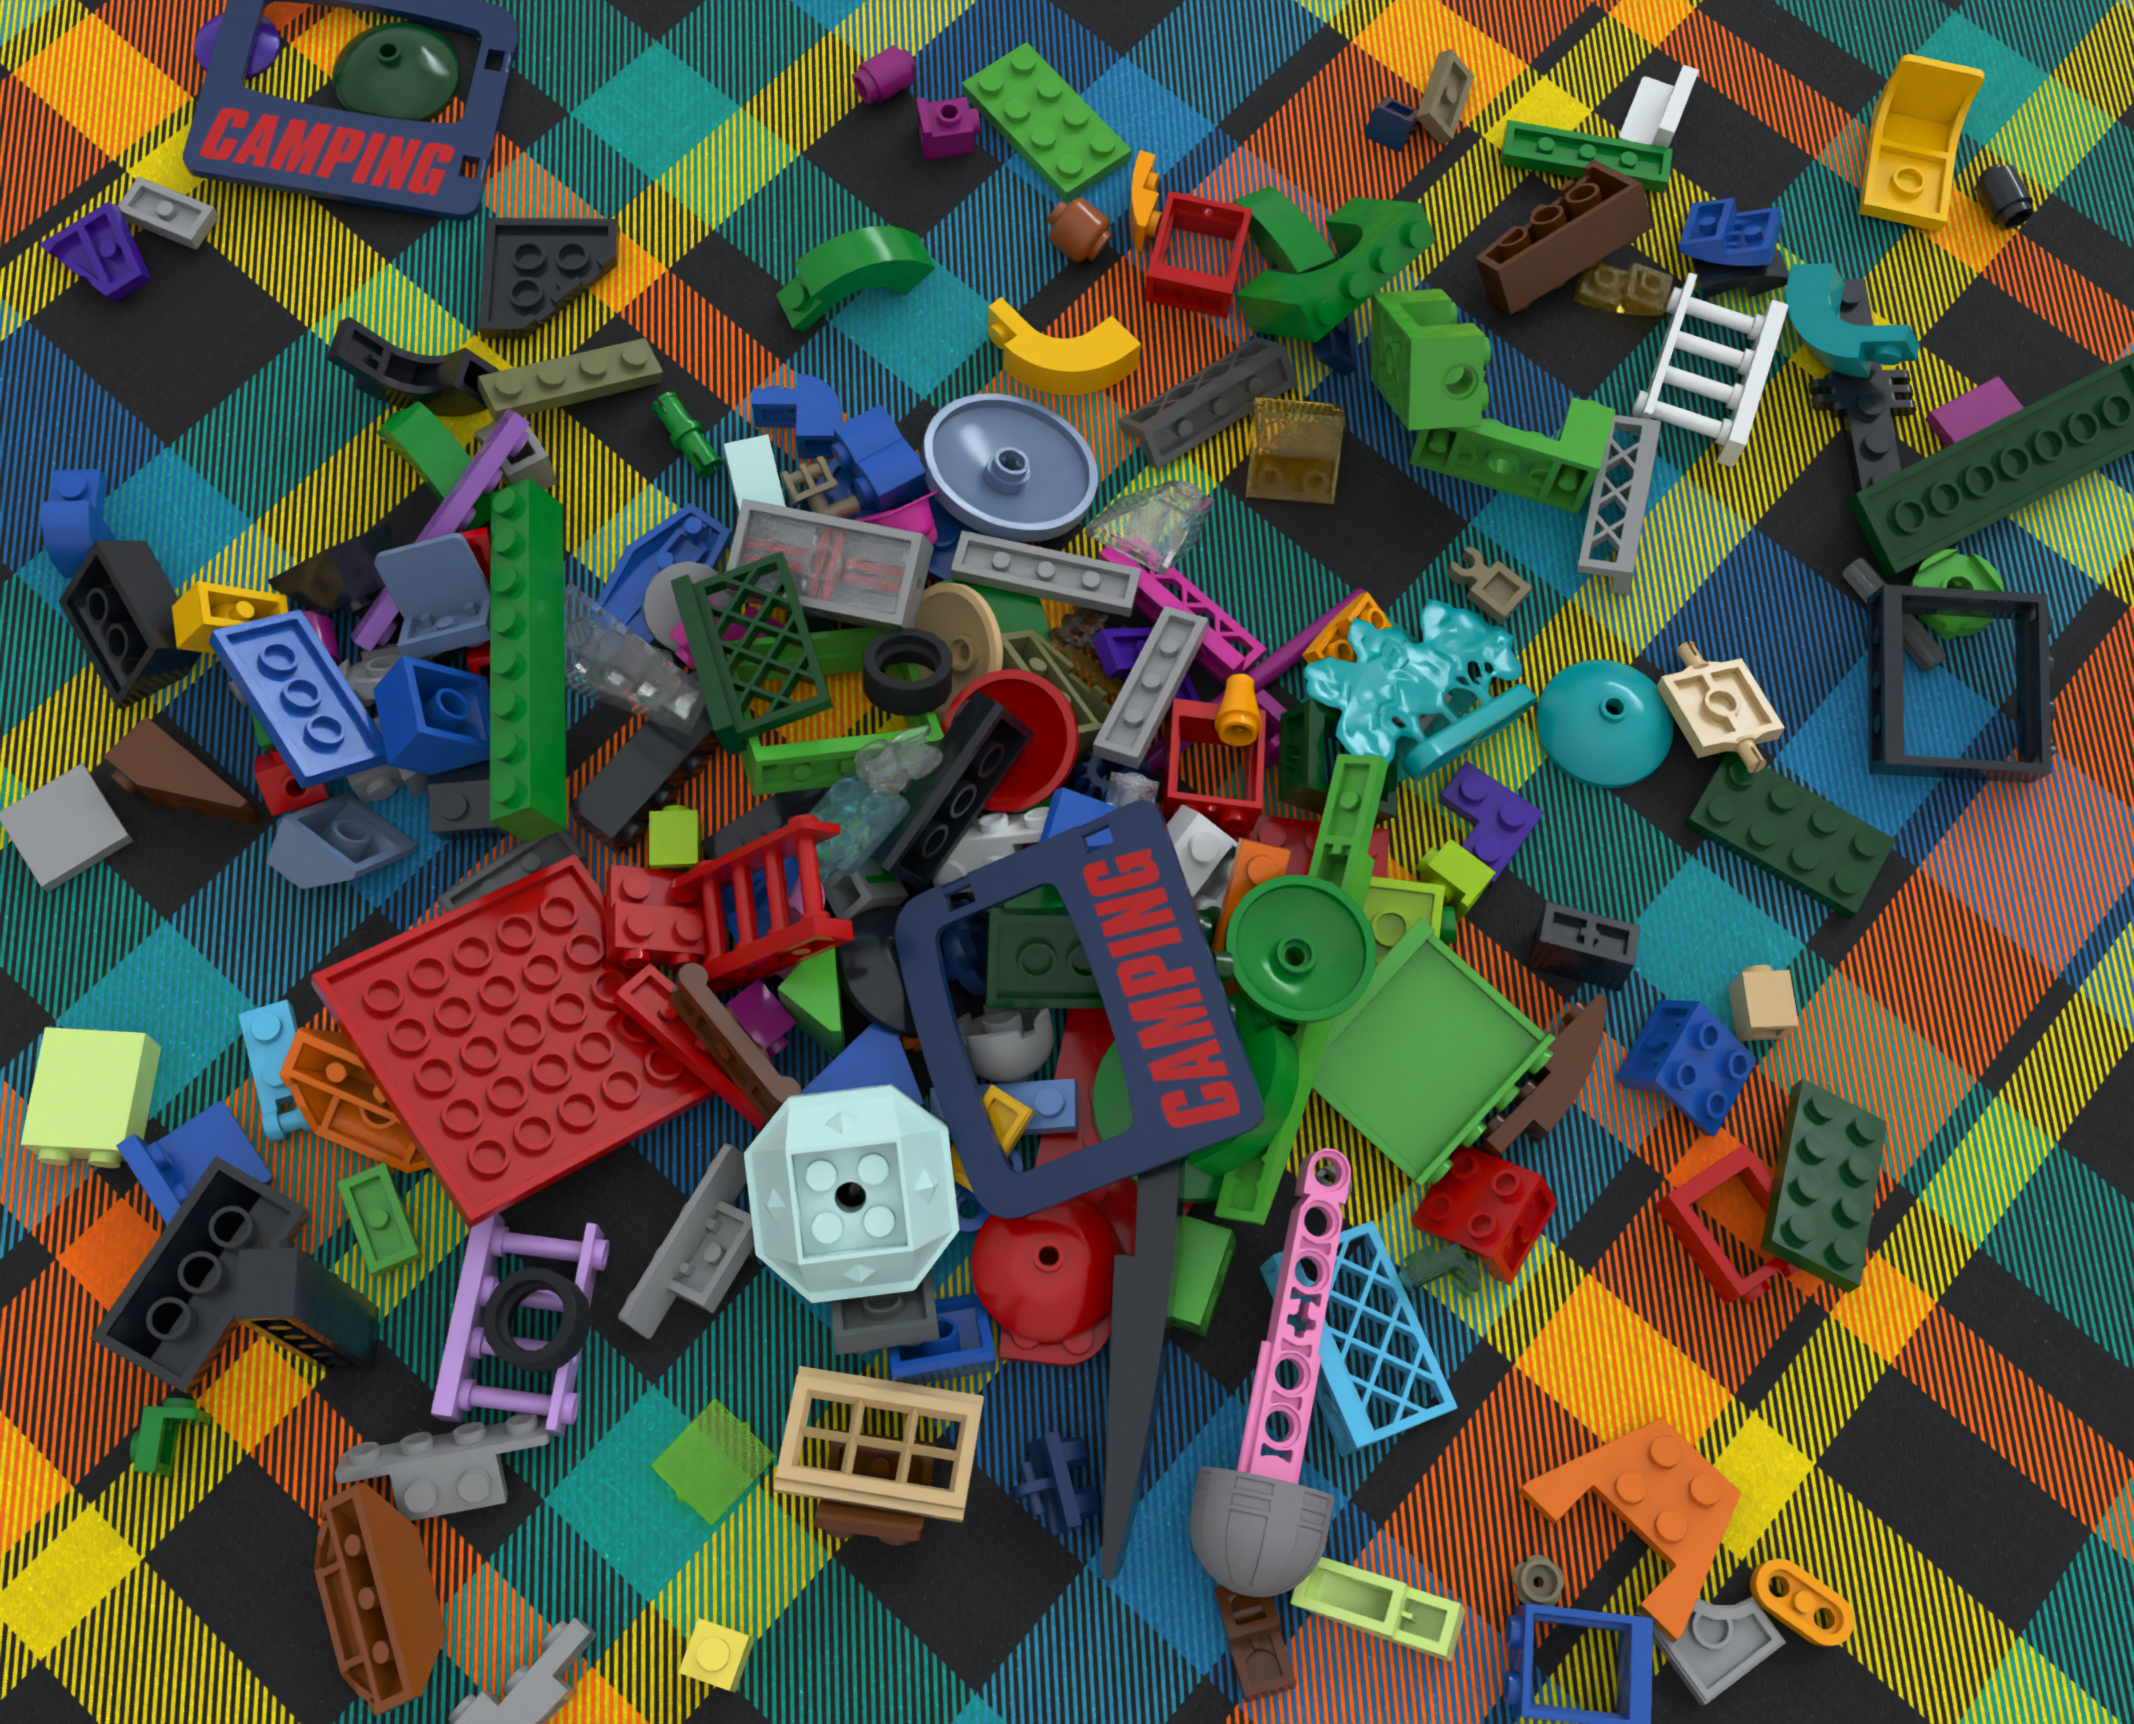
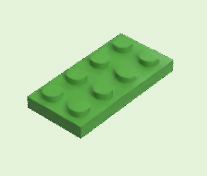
(1046, 122)

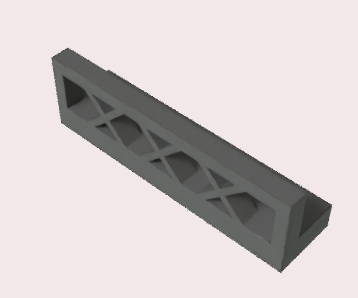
(1209, 400)

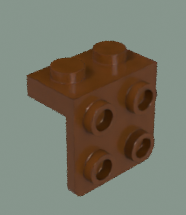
(891, 1527)

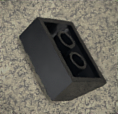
(125, 620)

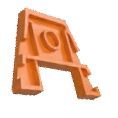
(1664, 1496)

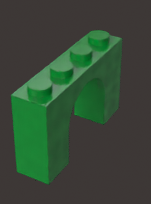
(1374, 245)

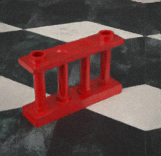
(784, 942)

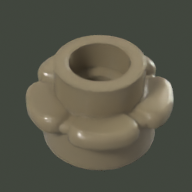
(1551, 1577)

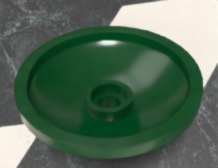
(397, 72)

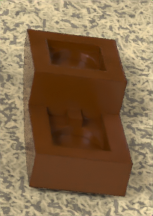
(1255, 1644)

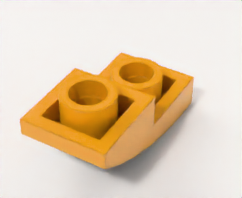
(1143, 213)
(1333, 638)

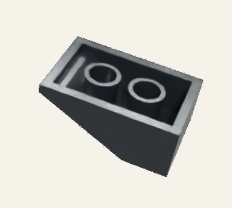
(462, 803)

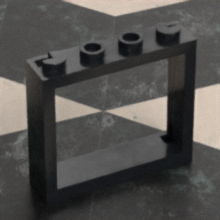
(2033, 678)

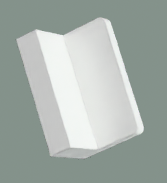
(1658, 109)

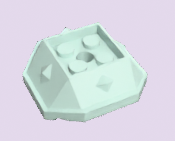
(861, 1138)

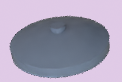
(1009, 467)

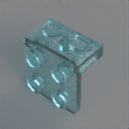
(863, 822)

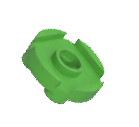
(1959, 572)

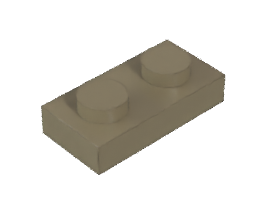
(1445, 96)

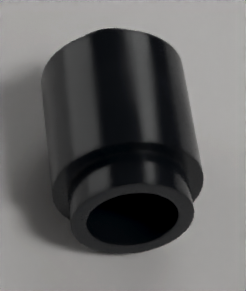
(2004, 196)

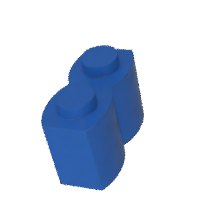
(879, 458)

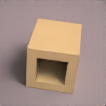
(1763, 1004)

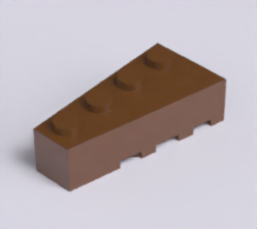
(1565, 237)

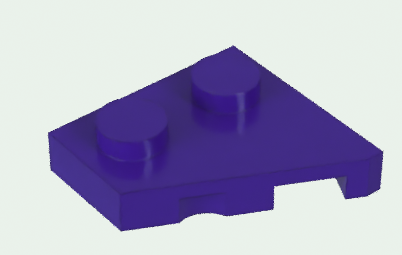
(101, 252)

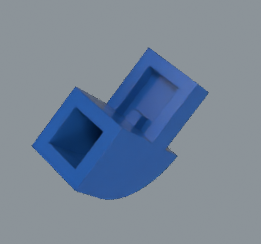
(809, 408)
(74, 517)

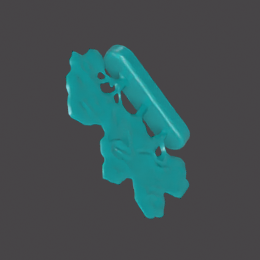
(1413, 679)

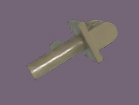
(815, 494)

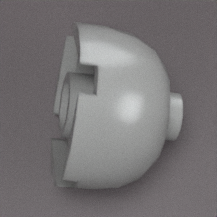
(1007, 1042)

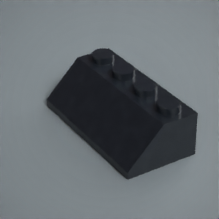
(947, 801)
(184, 1292)

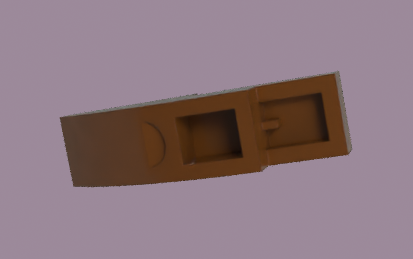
(1556, 1084)

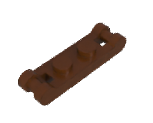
(727, 1042)

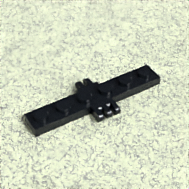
(1865, 402)

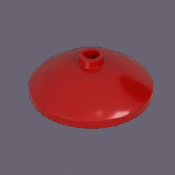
(1051, 751)
(1041, 1299)

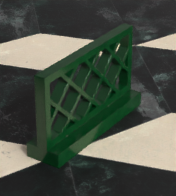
(717, 671)

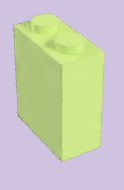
(89, 1095)

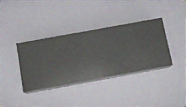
(512, 866)

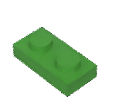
(379, 1220)

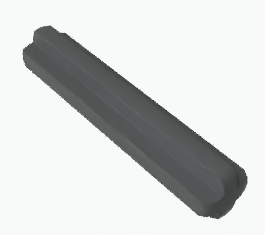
(1914, 636)

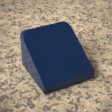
(1392, 124)

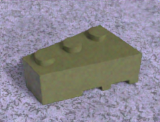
(1032, 653)

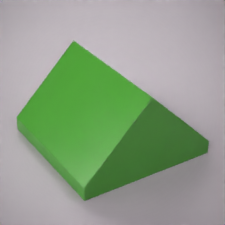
(815, 1001)

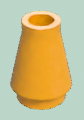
(1238, 714)

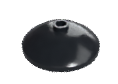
(873, 973)

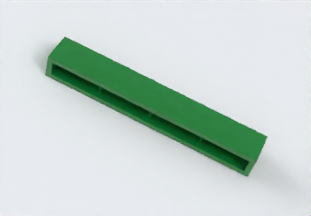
(527, 663)

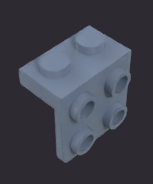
(437, 594)

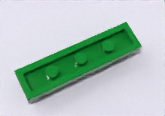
(1570, 151)

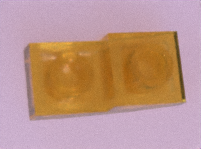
(1621, 291)

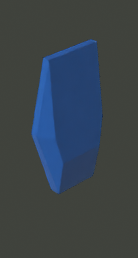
(680, 538)

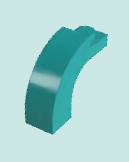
(1814, 308)

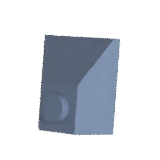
(335, 843)

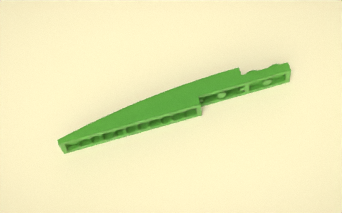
(1344, 862)

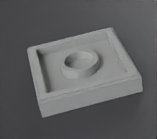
(64, 827)

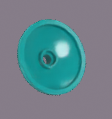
(1589, 740)

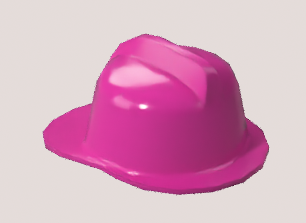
(911, 517)

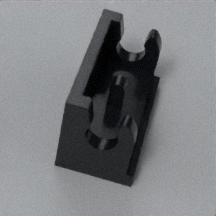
(1584, 946)

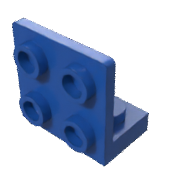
(1689, 1061)
(177, 1161)

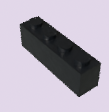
(643, 779)

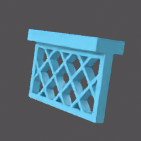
(1335, 1386)

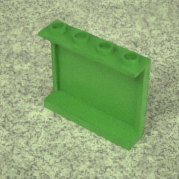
(1426, 1055)

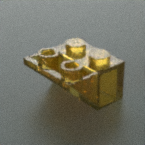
(1294, 450)

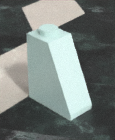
(753, 471)

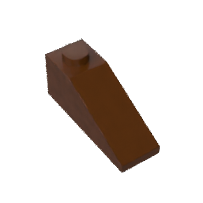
(172, 777)

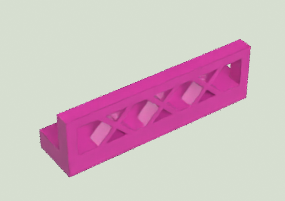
(1214, 652)

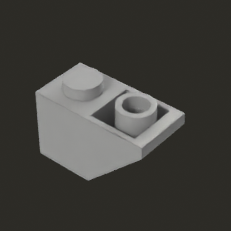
(529, 463)

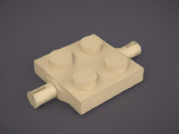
(1720, 707)

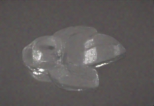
(890, 764)

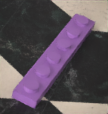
(452, 515)

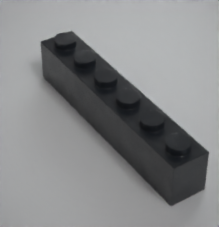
(305, 1308)

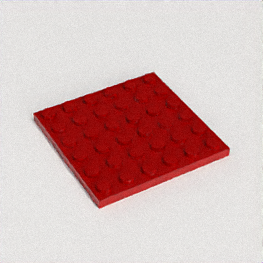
(507, 1040)

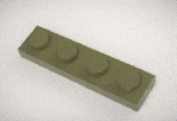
(570, 379)

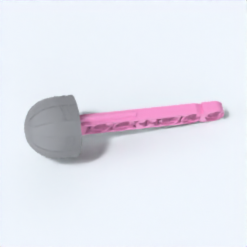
(1256, 1523)

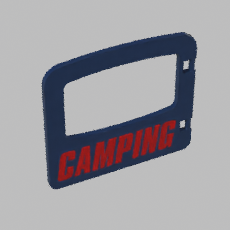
(345, 154)
(1158, 987)

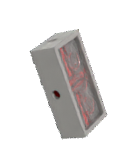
(837, 564)

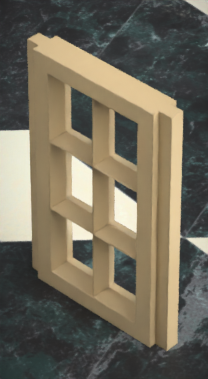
(873, 1491)

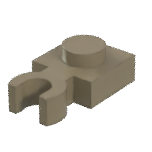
(1492, 589)

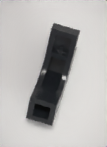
(402, 377)

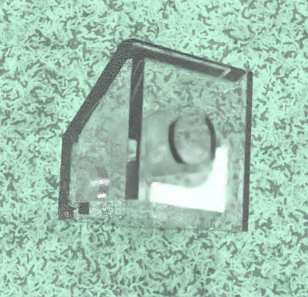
(1154, 523)

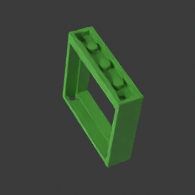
(819, 761)

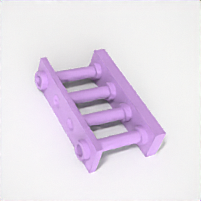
(466, 1334)

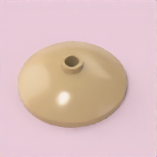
(968, 628)

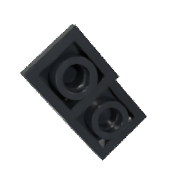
(1720, 278)

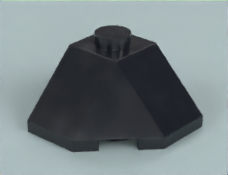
(337, 575)

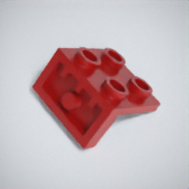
(1487, 1210)

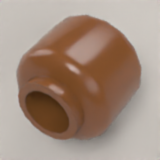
(1078, 230)

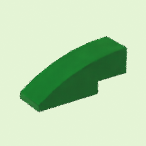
(1285, 233)

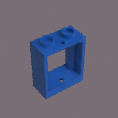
(1633, 1664)

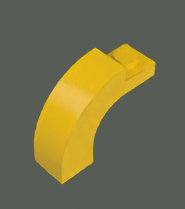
(1062, 365)

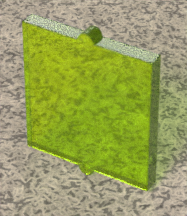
(713, 1462)

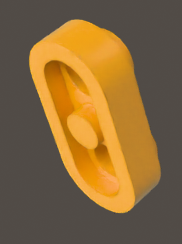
(1800, 1600)

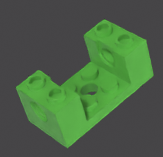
(1416, 348)
(1522, 461)

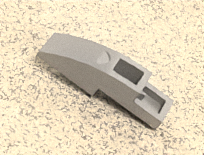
(532, 1692)

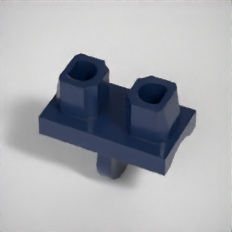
(1049, 1484)

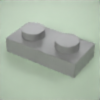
(168, 213)

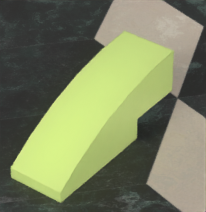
(1382, 1608)

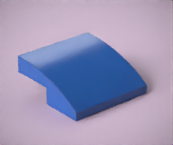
(1725, 237)

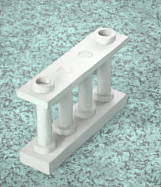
(1740, 398)

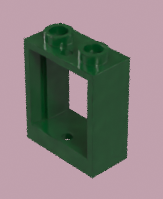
(1302, 778)

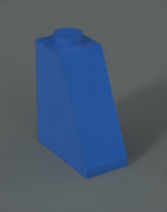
(869, 1060)

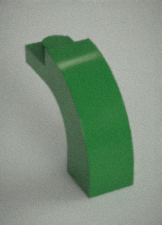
(851, 263)
(432, 453)
(1276, 1071)

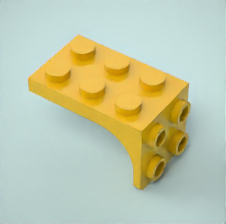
(1916, 141)

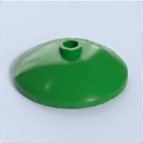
(1317, 926)

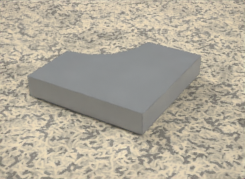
(1719, 1646)

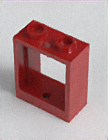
(1191, 288)
(1196, 723)
(1697, 1240)

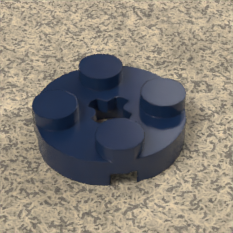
(966, 952)

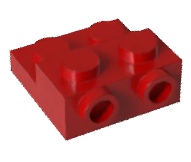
(653, 919)

